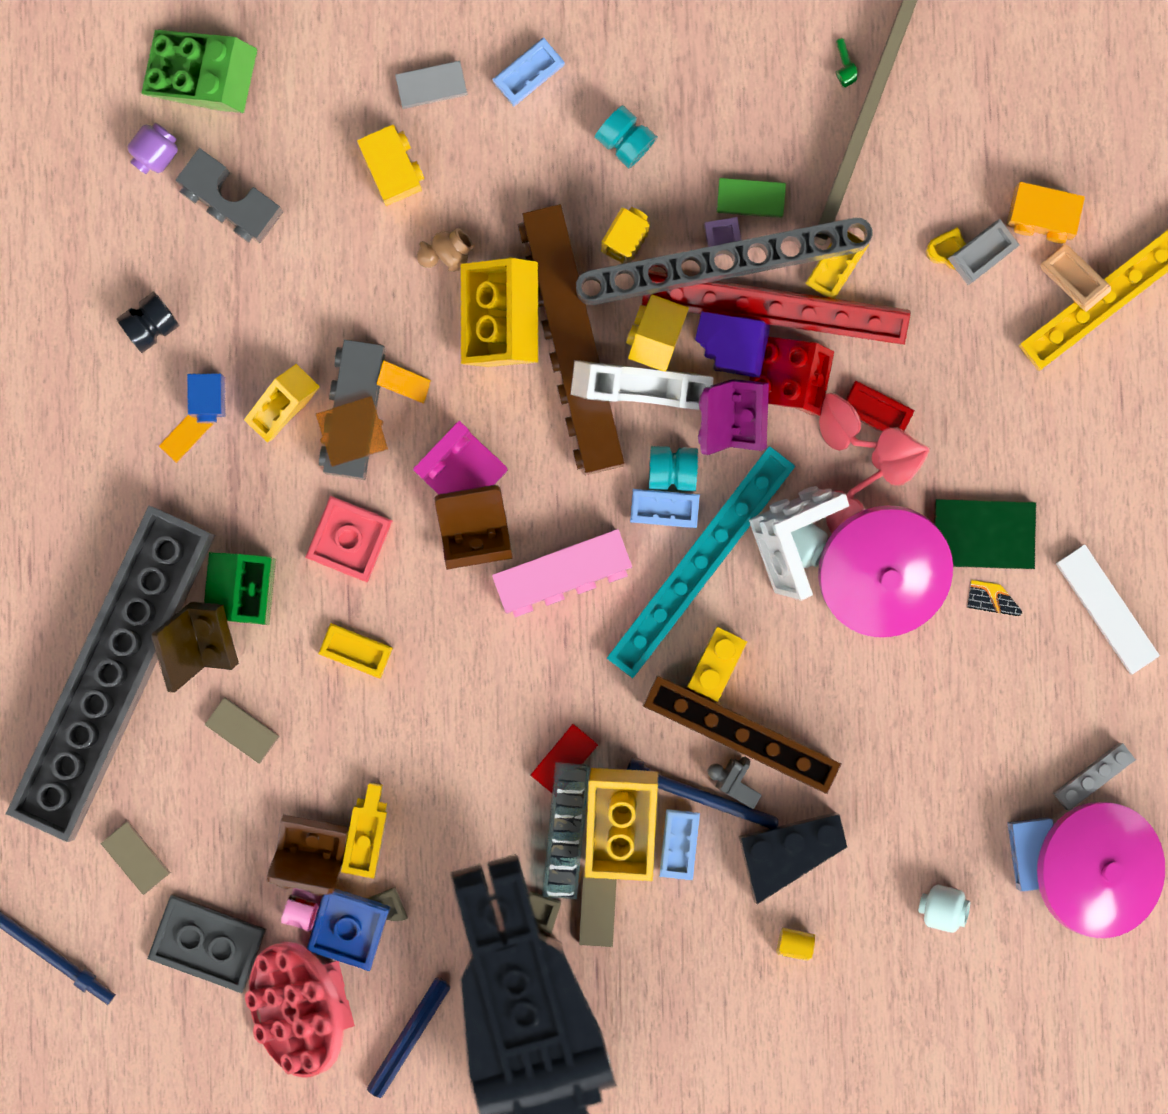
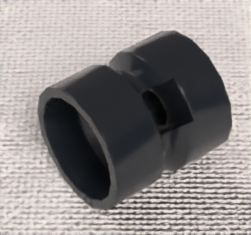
(147, 322)

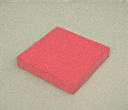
(349, 539)

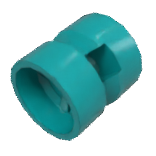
(622, 133)
(673, 468)

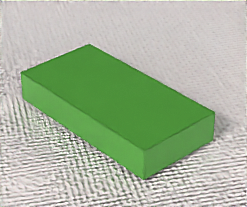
(751, 198)

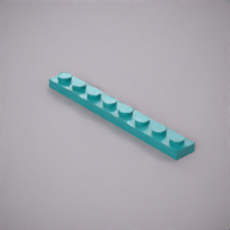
(700, 562)

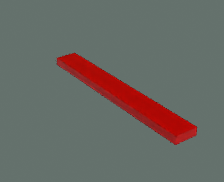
(791, 309)

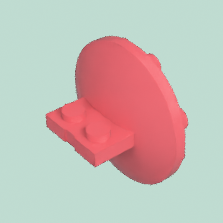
(299, 1008)

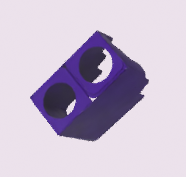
(733, 343)

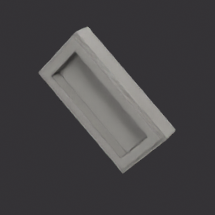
(431, 84)
(983, 251)

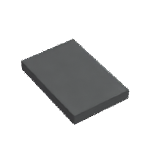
(206, 943)

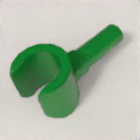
(848, 74)

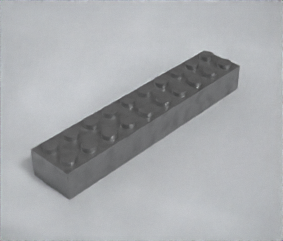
(109, 675)

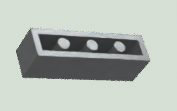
(357, 379)

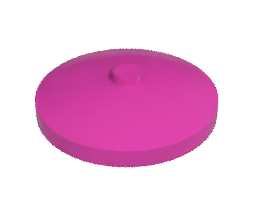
(885, 571)
(1101, 870)

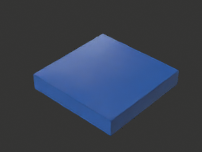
(348, 928)

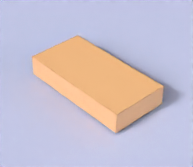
(1075, 277)

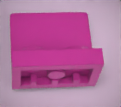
(459, 463)

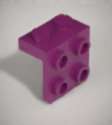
(733, 416)

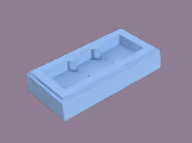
(528, 72)
(664, 508)
(679, 844)

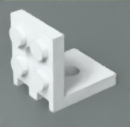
(776, 542)

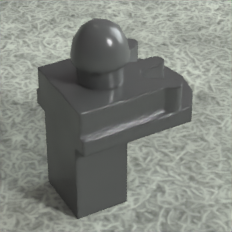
(730, 781)

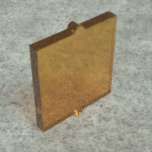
(352, 431)

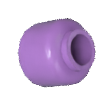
(152, 148)

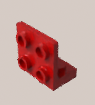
(796, 374)

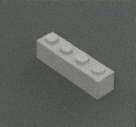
(1094, 776)

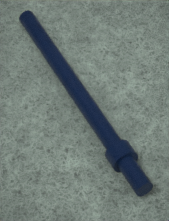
(83, 980)

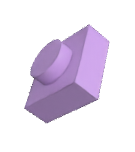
(722, 231)

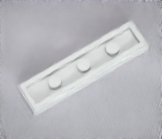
(1107, 609)

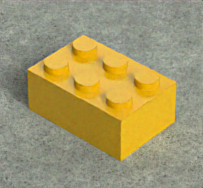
(499, 312)
(621, 824)

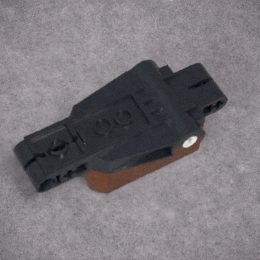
(523, 1009)

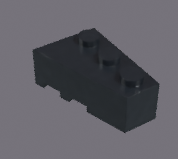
(789, 851)

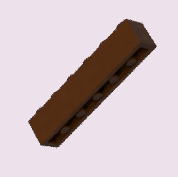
(742, 734)

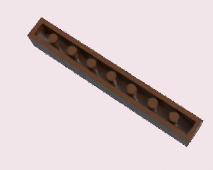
(572, 337)

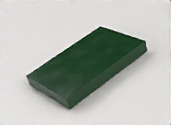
(988, 533)

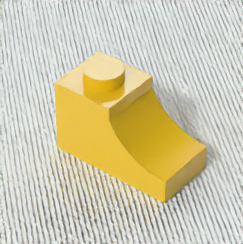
(281, 402)

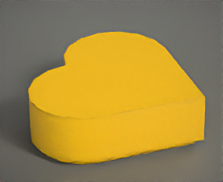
(945, 246)

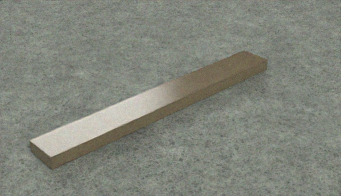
(866, 116)

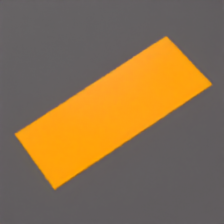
(403, 382)
(184, 437)

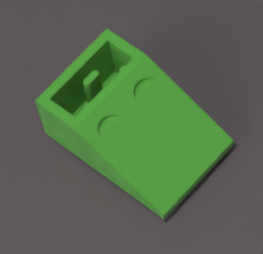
(200, 70)

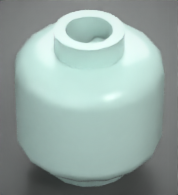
(810, 544)
(945, 908)

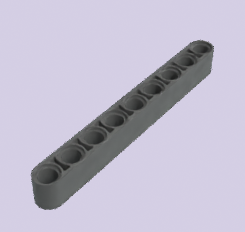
(736, 250)

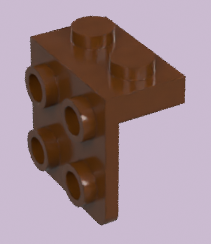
(473, 526)
(308, 855)

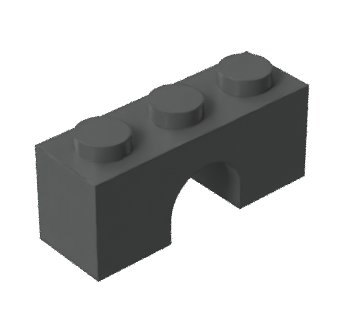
(203, 181)

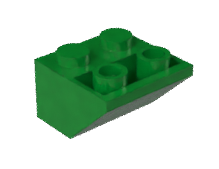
(241, 586)

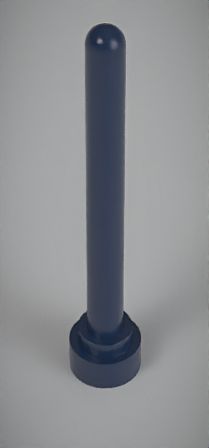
(709, 799)

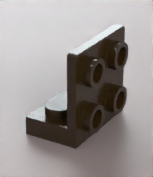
(194, 640)

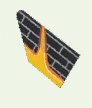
(991, 598)

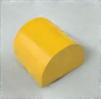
(795, 944)

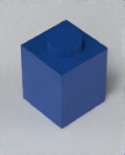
(206, 397)

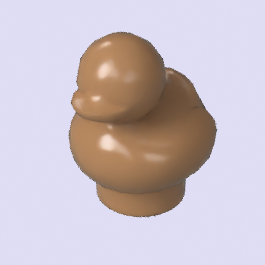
(449, 247)

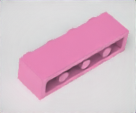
(561, 572)

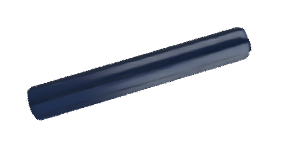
(408, 1038)

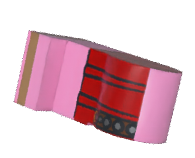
(301, 909)

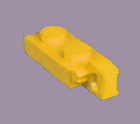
(365, 834)

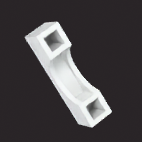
(638, 384)

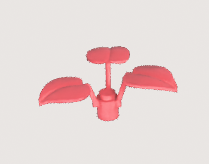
(894, 455)

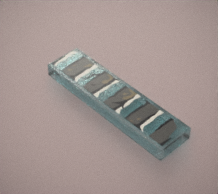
(565, 830)

